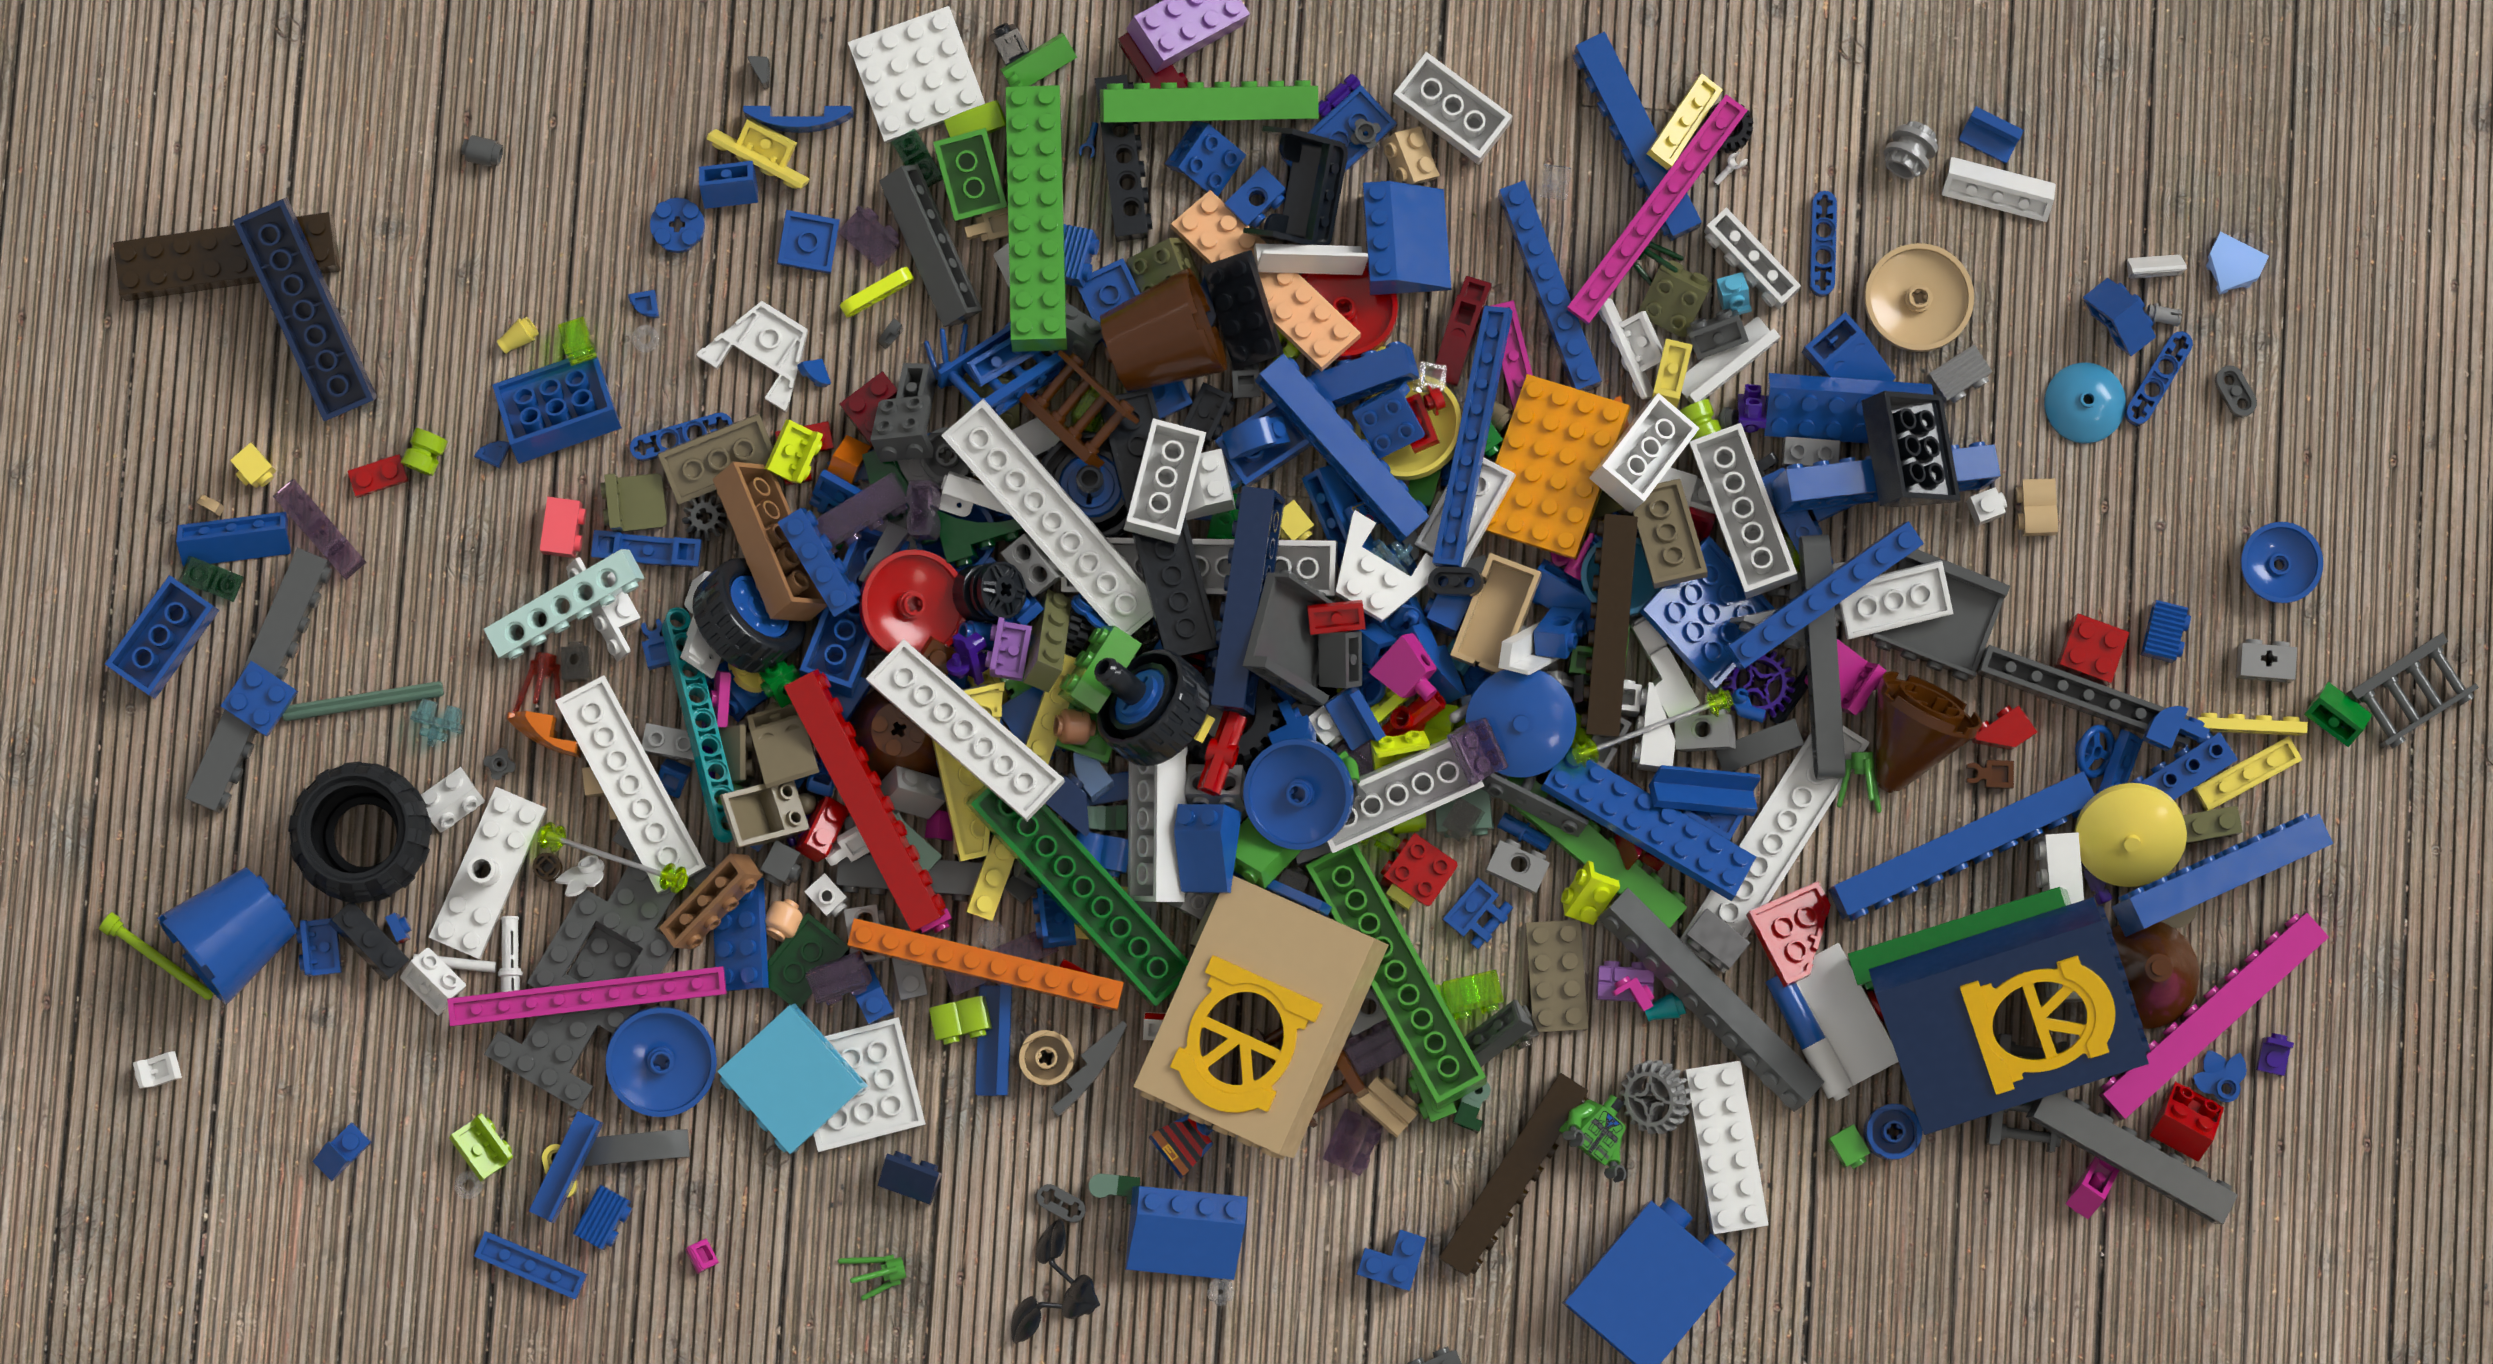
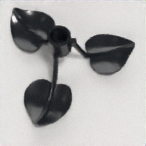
(1078, 1299)

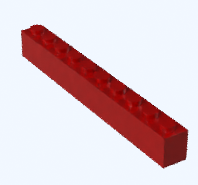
(865, 800)

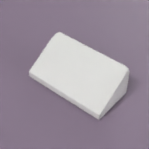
(2155, 266)

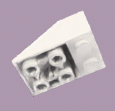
(1657, 745)

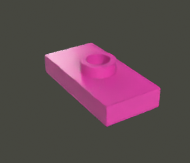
(720, 697)

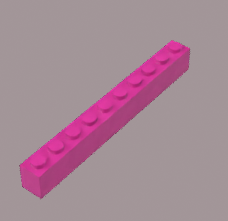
(2215, 1014)

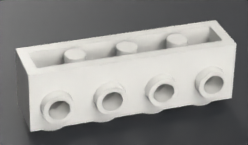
(1751, 258)

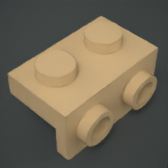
(1410, 157)

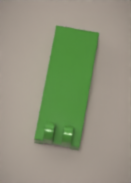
(1039, 62)

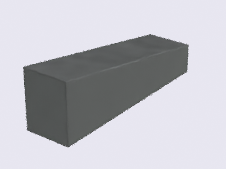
(889, 543)

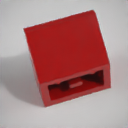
(2187, 1121)

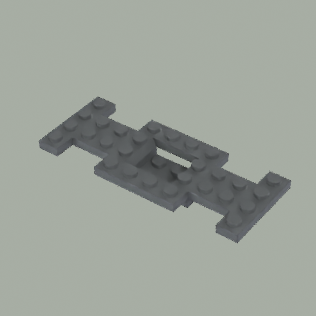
(619, 947)

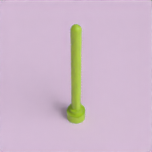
(113, 925)

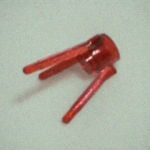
(542, 666)

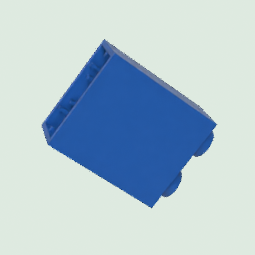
(1652, 1283)

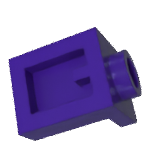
(2274, 1054)

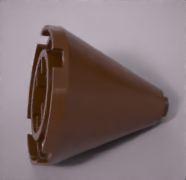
(1917, 729)
(2159, 972)

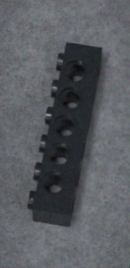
(1125, 226)

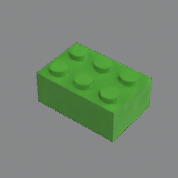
(969, 174)
(1081, 686)

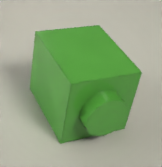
(1849, 1147)

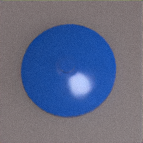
(1528, 718)
(1298, 793)
(660, 1061)

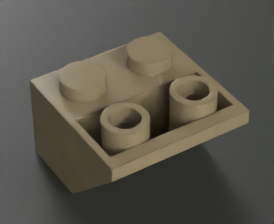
(737, 748)

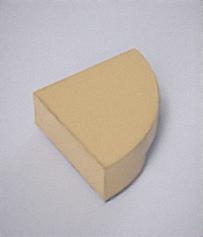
(210, 504)

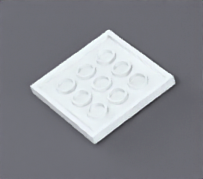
(916, 73)
(891, 1097)

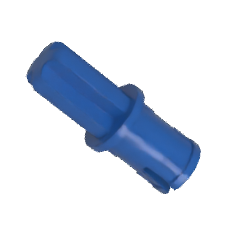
(1524, 832)

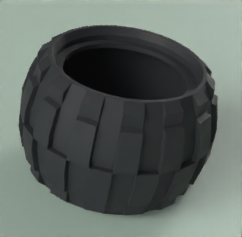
(321, 808)

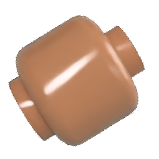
(1074, 726)

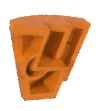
(542, 730)

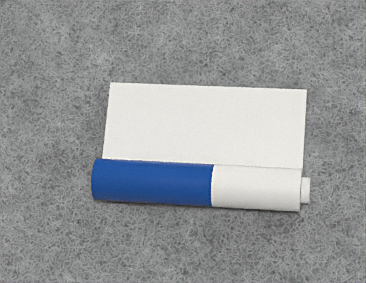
(1835, 1023)

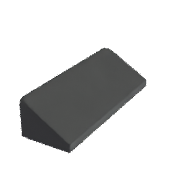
(1498, 1032)

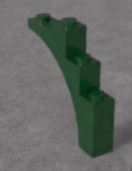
(957, 535)

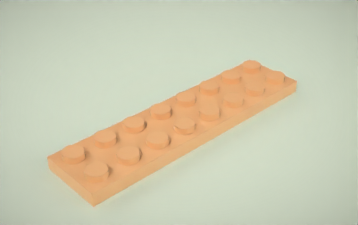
(1294, 304)

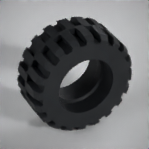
(1267, 719)

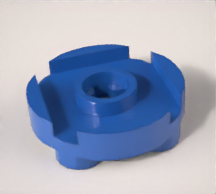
(688, 236)

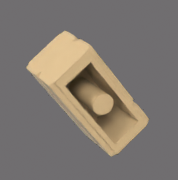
(1387, 1106)

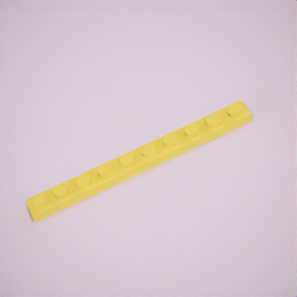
(999, 860)

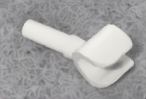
(1730, 167)

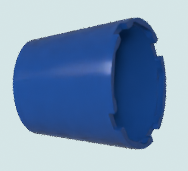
(229, 931)

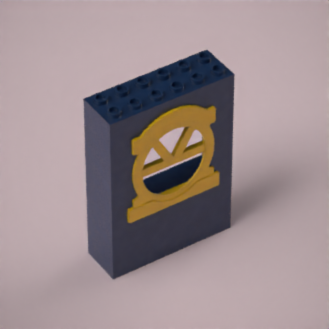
(1945, 1004)

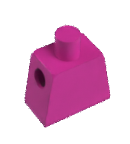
(1406, 669)

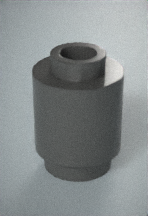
(482, 151)

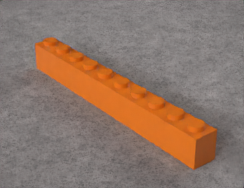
(985, 964)

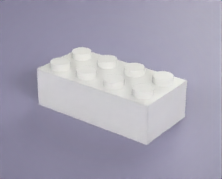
(1452, 108)
(1644, 453)
(1164, 481)

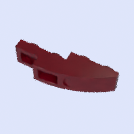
(1462, 327)

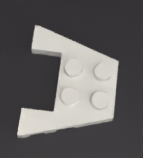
(768, 339)
(1374, 580)

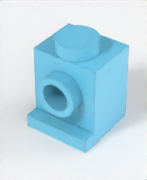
(1734, 293)

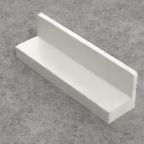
(1999, 189)
(1310, 259)
(1721, 367)
(1519, 653)

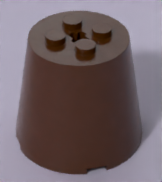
(1163, 335)

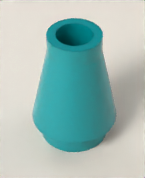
(1666, 1008)

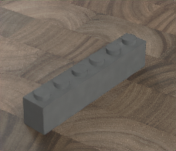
(930, 245)
(948, 877)

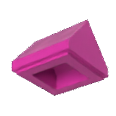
(939, 826)
(701, 1256)

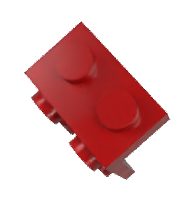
(1419, 870)

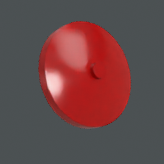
(1370, 314)
(909, 600)

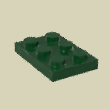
(796, 955)

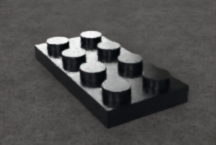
(1242, 310)

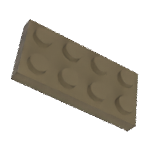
(696, 462)
(1669, 536)
(1556, 975)

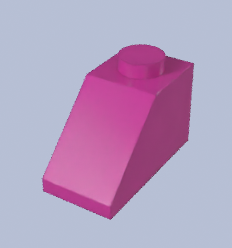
(2092, 1187)

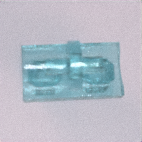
(1401, 553)
(450, 721)

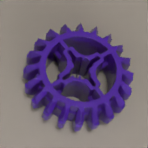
(1763, 696)

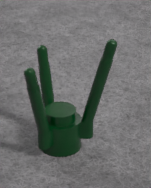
(1643, 274)

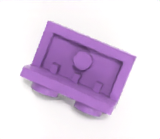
(1009, 650)

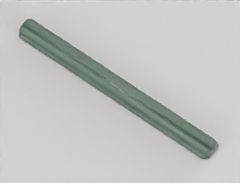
(363, 701)

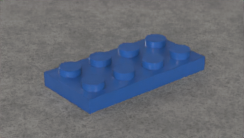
(742, 943)

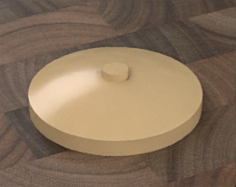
(1919, 297)

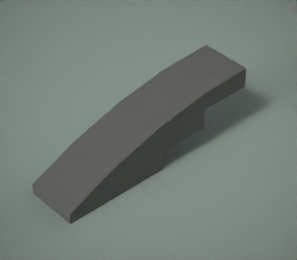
(1096, 1059)

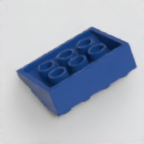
(1405, 238)
(555, 407)
(1185, 1232)

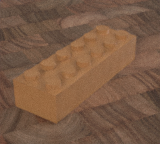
(753, 508)

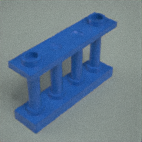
(1004, 395)

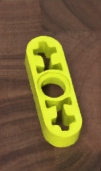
(877, 292)

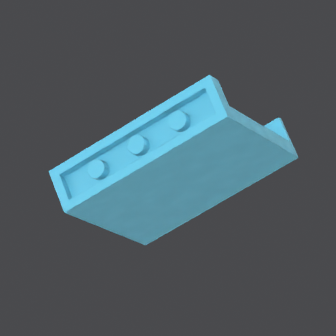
(791, 1079)

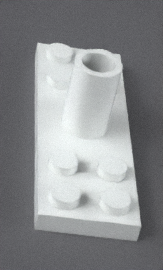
(477, 902)

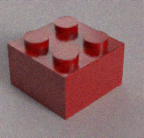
(2092, 649)

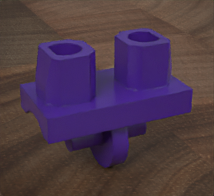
(1751, 408)
(966, 660)

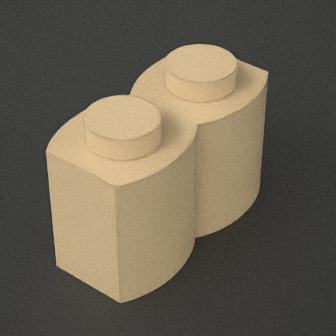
(2038, 507)

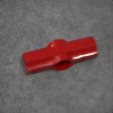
(1413, 716)
(1221, 753)

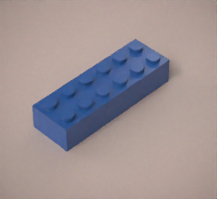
(1824, 405)
(841, 643)

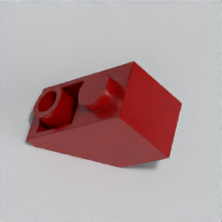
(2007, 731)

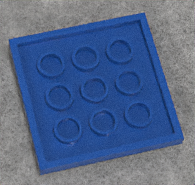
(1698, 614)

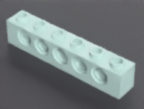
(503, 632)

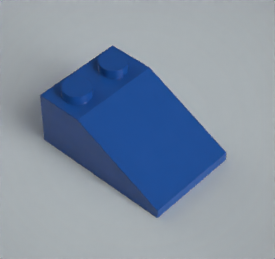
(1206, 846)

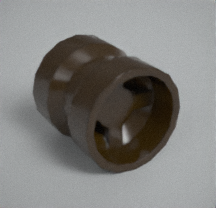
(552, 868)

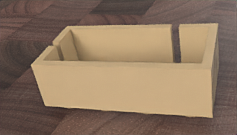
(1495, 612)

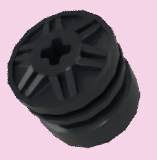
(989, 591)

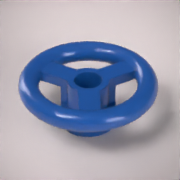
(2089, 749)

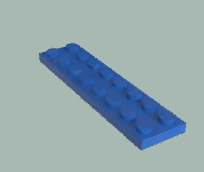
(1657, 830)

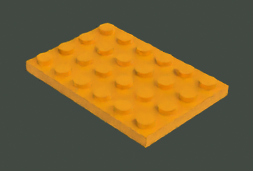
(1553, 449)

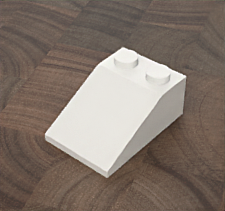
(1211, 487)

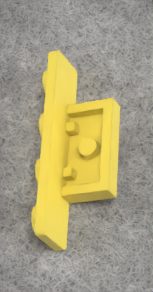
(765, 148)

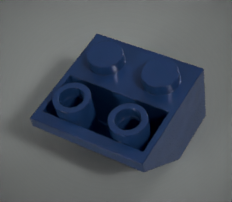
(910, 1178)

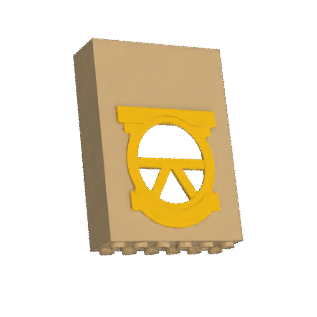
(1314, 978)

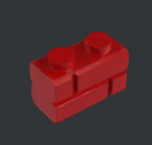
(824, 827)

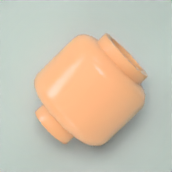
(783, 919)

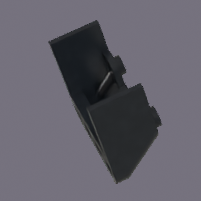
(1311, 189)

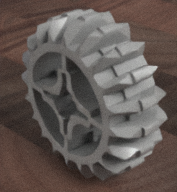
(1666, 1087)

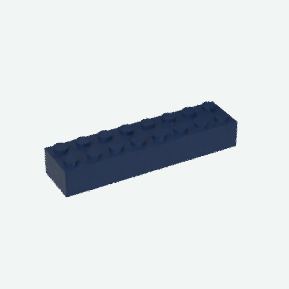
(305, 309)
(1250, 559)

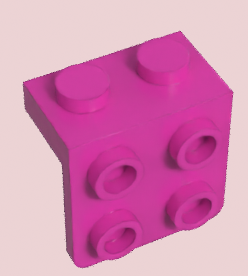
(1856, 678)

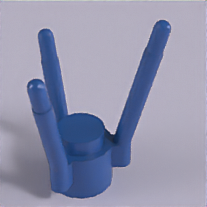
(944, 350)

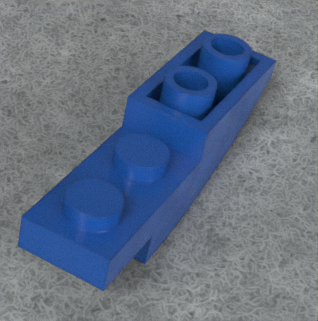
(1446, 677)

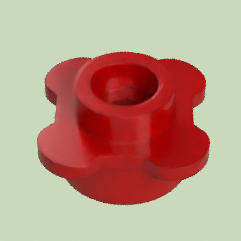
(1434, 400)

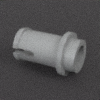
(2164, 314)

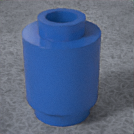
(981, 628)

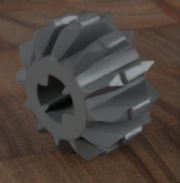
(713, 511)

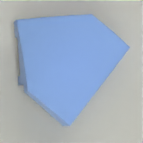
(2234, 263)

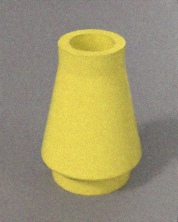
(518, 334)

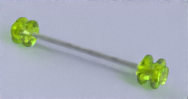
(1714, 703)
(669, 876)

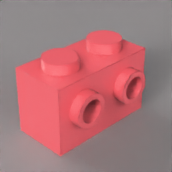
(562, 527)

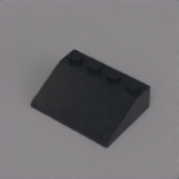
(1910, 449)

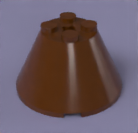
(875, 728)

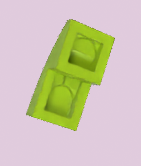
(983, 116)

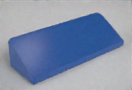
(995, 362)

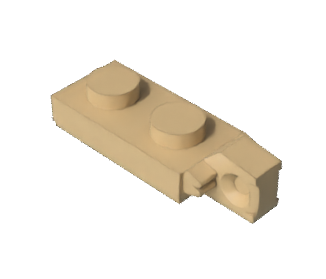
(989, 226)

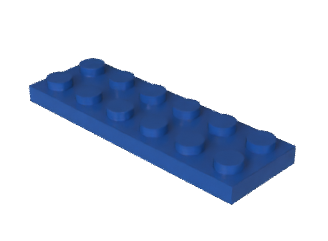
(1110, 288)

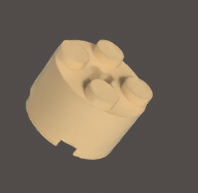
(1052, 1043)

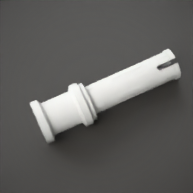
(510, 973)

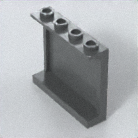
(1281, 638)
(1955, 639)

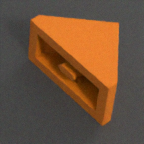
(848, 459)

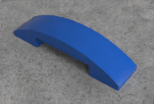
(832, 117)
(648, 549)

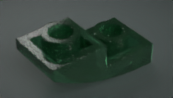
(913, 151)
(211, 579)

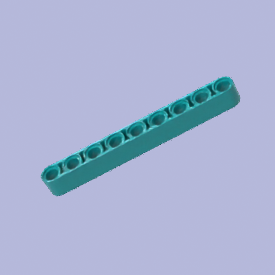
(702, 712)

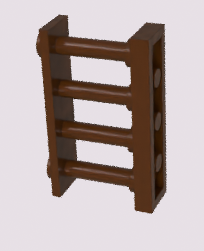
(1055, 420)
(1351, 1083)

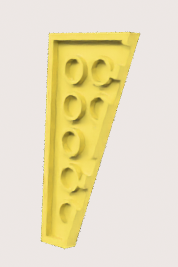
(961, 785)

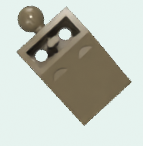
(782, 745)
(767, 814)

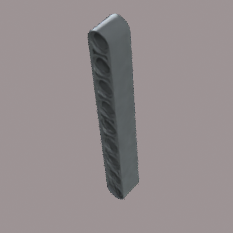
(1822, 666)

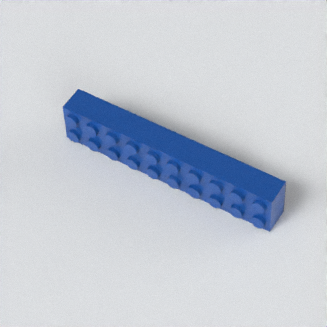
(1956, 848)

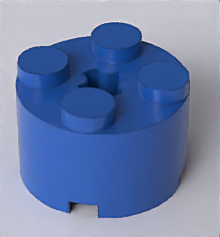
(1881, 1143)

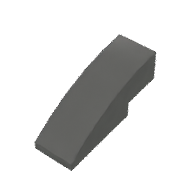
(1761, 746)

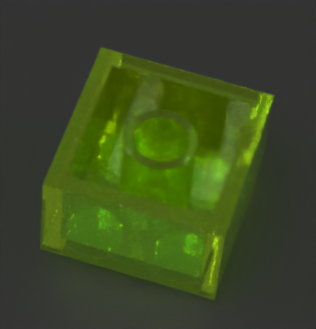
(1472, 994)

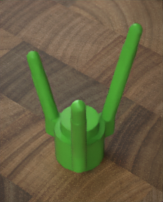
(1862, 764)
(892, 1271)

